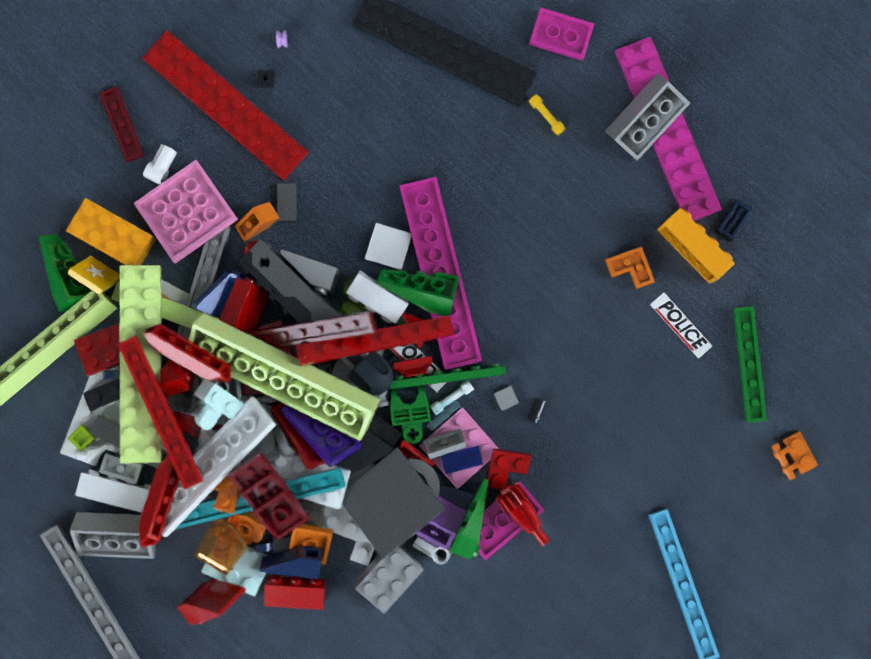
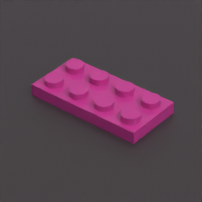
(500, 527)

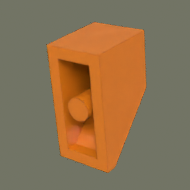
(256, 221)

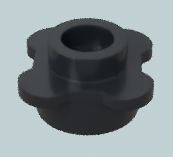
(269, 83)

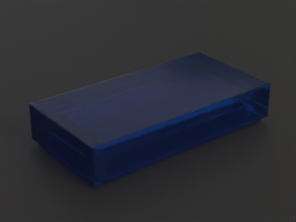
(462, 459)

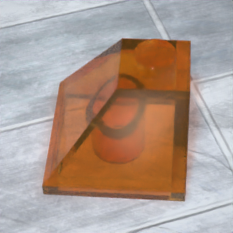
(221, 546)

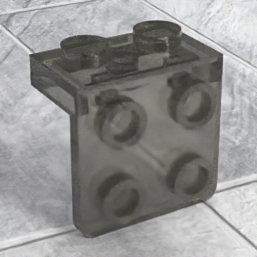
(186, 401)

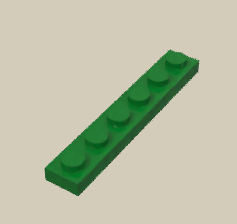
(749, 364)
(455, 375)

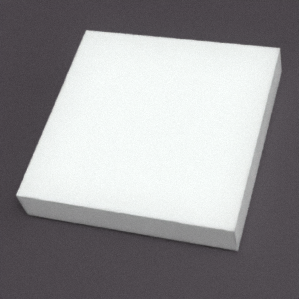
(388, 246)

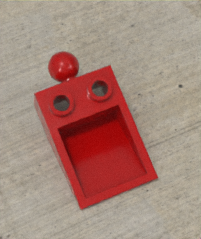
(209, 601)

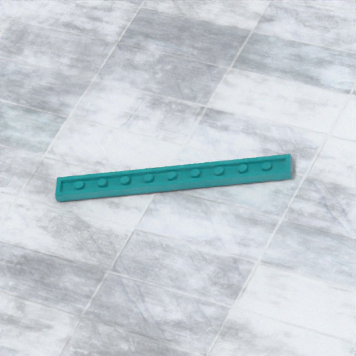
(301, 487)

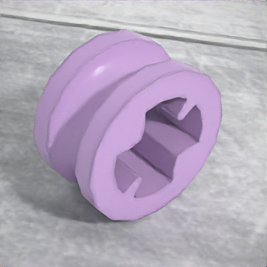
(281, 39)

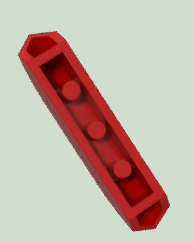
(187, 354)
(158, 503)

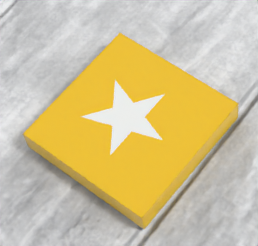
(94, 274)

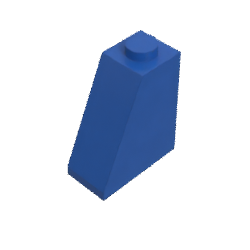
(216, 296)

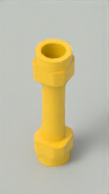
(537, 102)

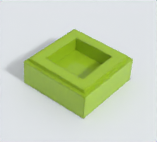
(81, 438)

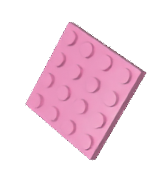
(185, 211)

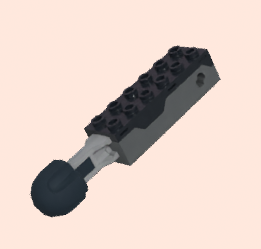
(300, 301)

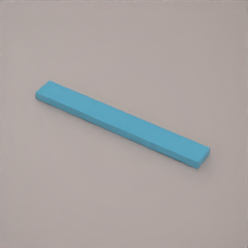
(683, 584)

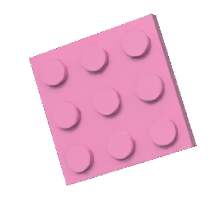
(473, 437)

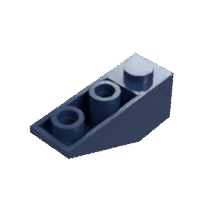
(298, 562)

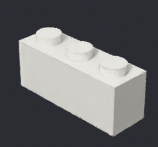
(376, 298)

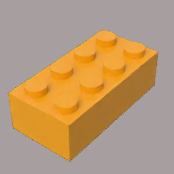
(111, 234)
(696, 246)

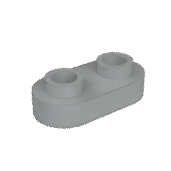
(284, 445)

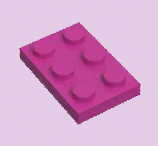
(561, 34)

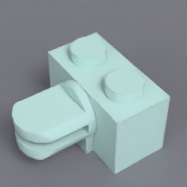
(215, 402)

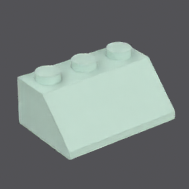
(244, 573)

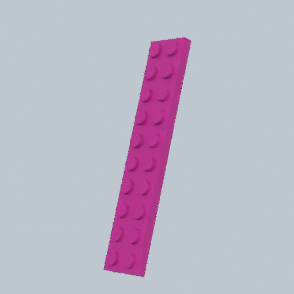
(675, 146)
(437, 254)

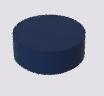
(111, 374)
(263, 546)

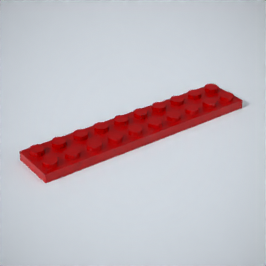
(225, 105)

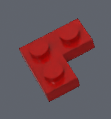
(504, 462)

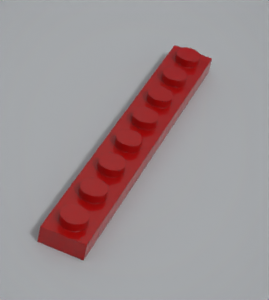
(379, 340)
(160, 412)

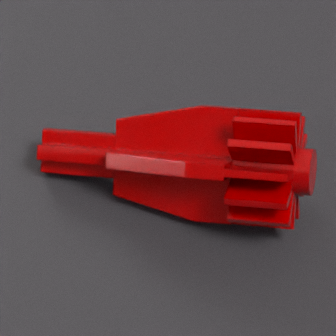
(514, 501)

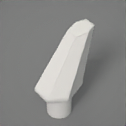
(91, 452)

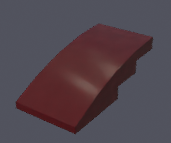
(268, 496)

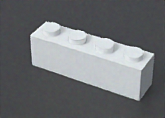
(112, 491)

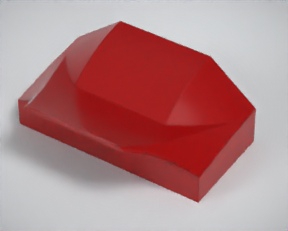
(412, 366)

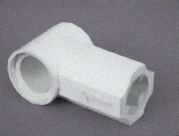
(158, 169)
(431, 550)

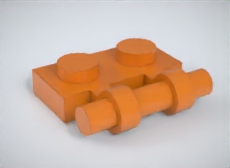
(799, 453)

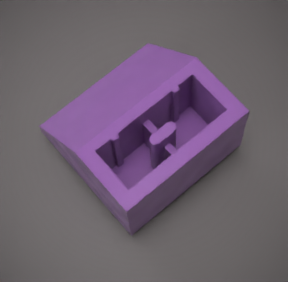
(444, 526)

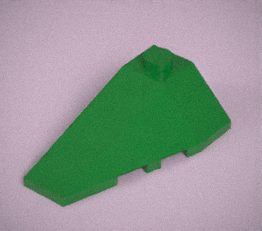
(58, 261)
(429, 292)
(468, 535)

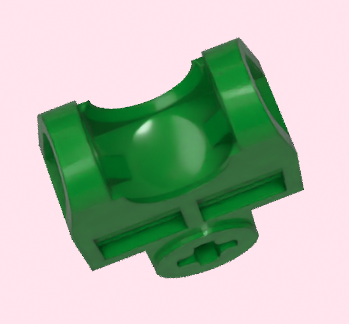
(410, 422)

